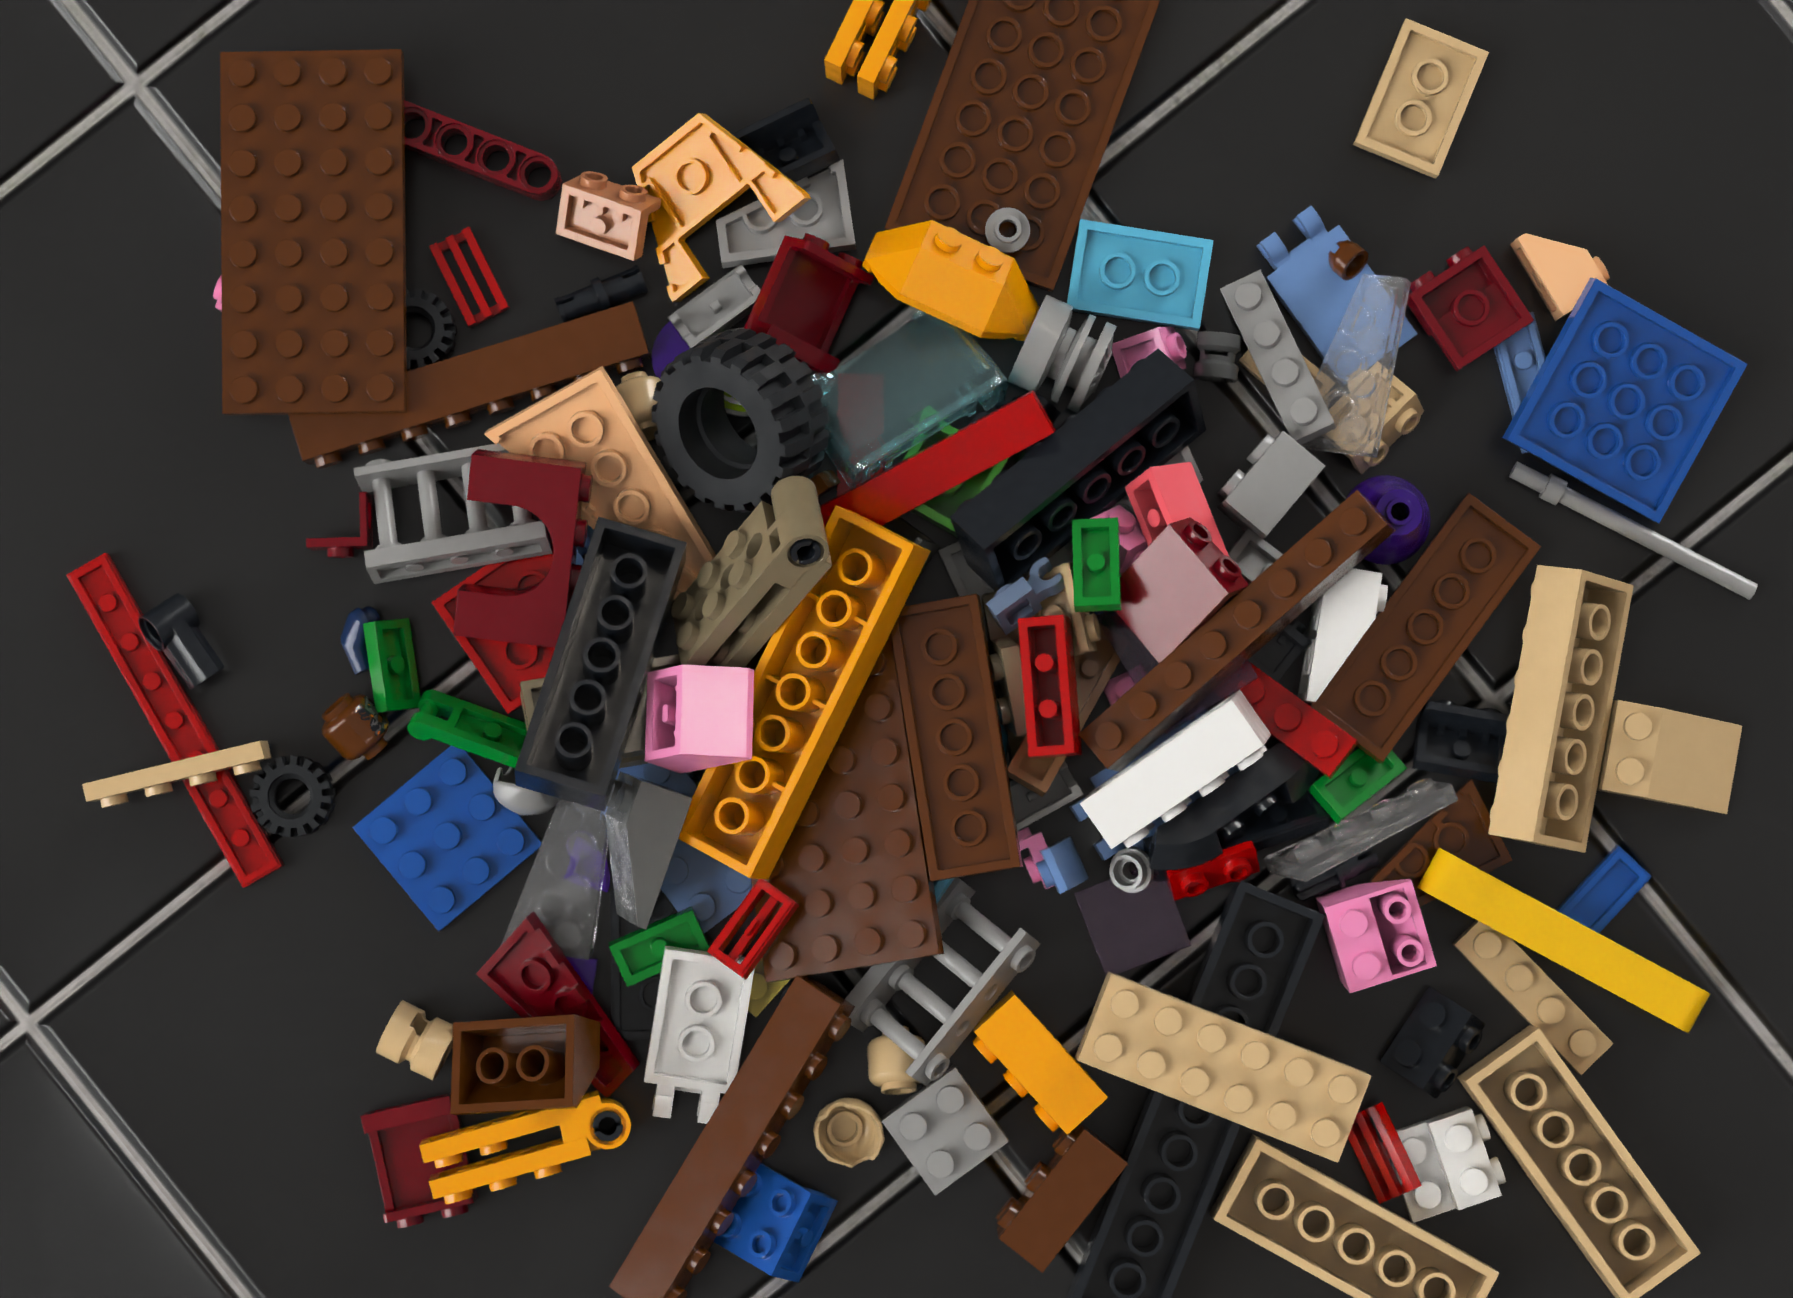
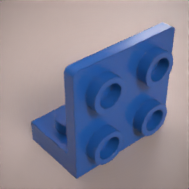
(777, 1225)

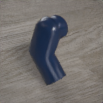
(353, 637)

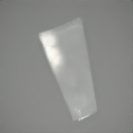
(1361, 366)
(1350, 837)
(567, 879)

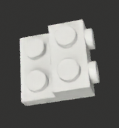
(1449, 1163)

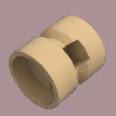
(417, 1040)

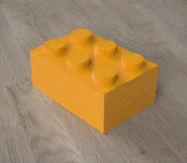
(1037, 1064)

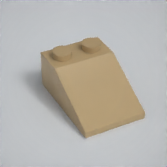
(1669, 757)

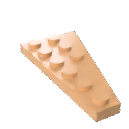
(629, 482)

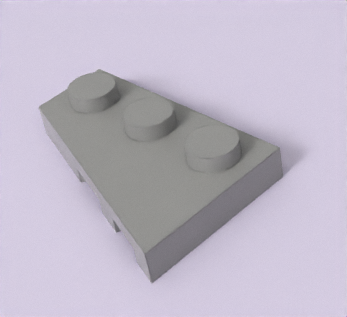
(754, 238)

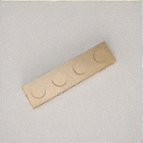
(158, 779)
(1533, 995)

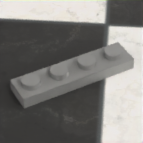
(1277, 358)

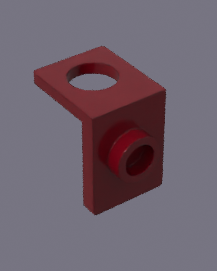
(345, 546)

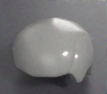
(520, 799)

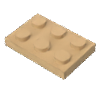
(1421, 98)

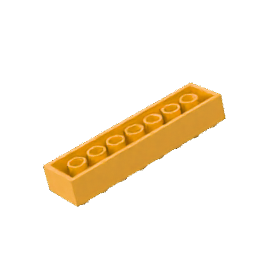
(805, 695)

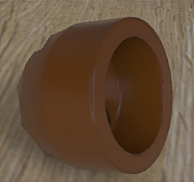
(1348, 259)

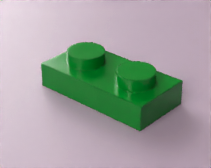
(1096, 564)
(392, 665)
(1355, 783)
(642, 951)

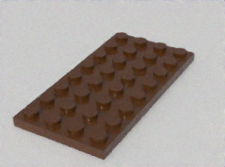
(1024, 121)
(313, 232)
(857, 850)

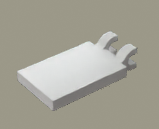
(696, 1030)

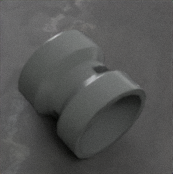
(1216, 366)

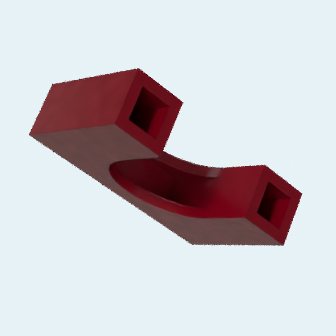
(555, 494)

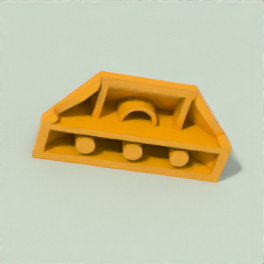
(954, 279)

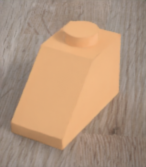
(1558, 271)

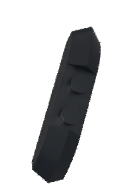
(1195, 832)

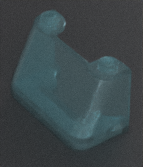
(904, 394)

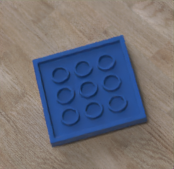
(1624, 400)

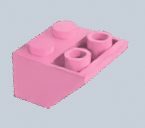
(699, 717)
(1375, 933)

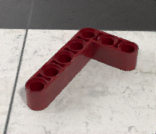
(478, 149)

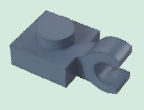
(1024, 597)

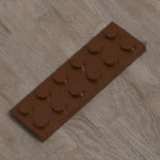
(1426, 626)
(955, 739)

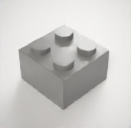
(1270, 486)
(944, 1129)

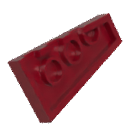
(540, 982)

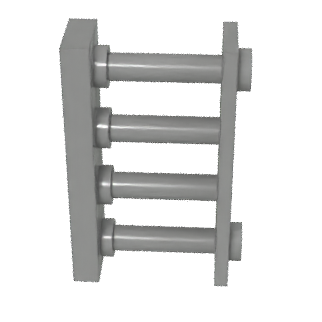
(436, 551)
(884, 980)

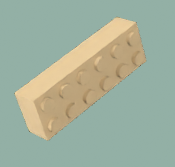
(1560, 708)
(1223, 1067)
(1578, 1164)
(1341, 1232)

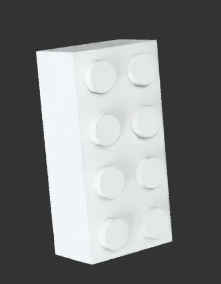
(1176, 769)

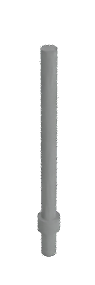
(1555, 490)

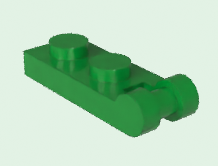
(468, 727)

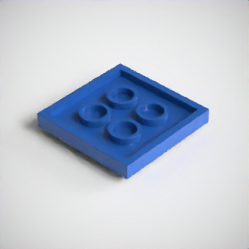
(447, 836)

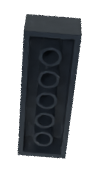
(1079, 470)
(600, 664)

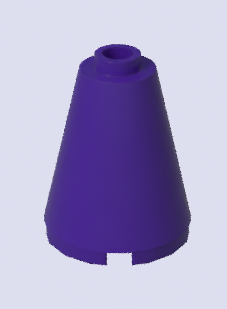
(1413, 517)

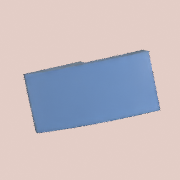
(1061, 866)

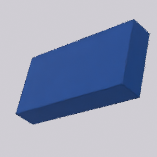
(1605, 890)

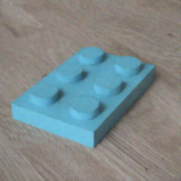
(1139, 274)

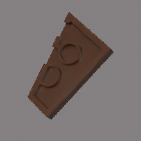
(1457, 829)

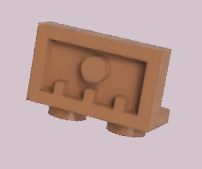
(605, 214)

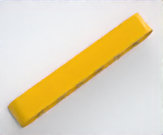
(1563, 940)

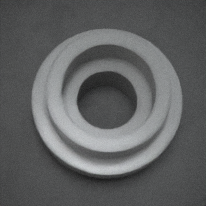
(1002, 243)
(1120, 872)

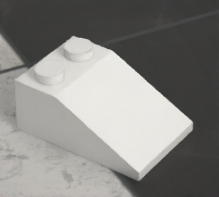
(1336, 627)

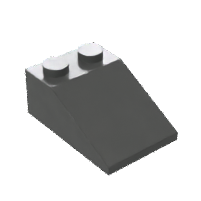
(642, 836)

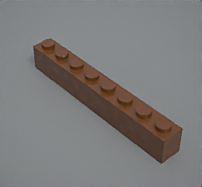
(482, 381)
(1237, 631)
(735, 1142)

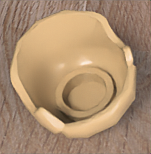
(848, 1132)

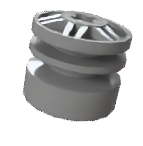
(1062, 353)

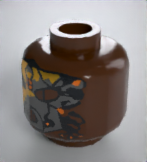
(355, 727)

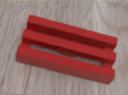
(452, 243)
(767, 937)
(1375, 1155)

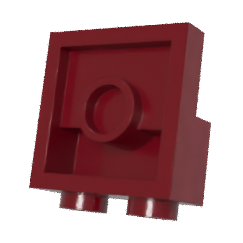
(1468, 306)

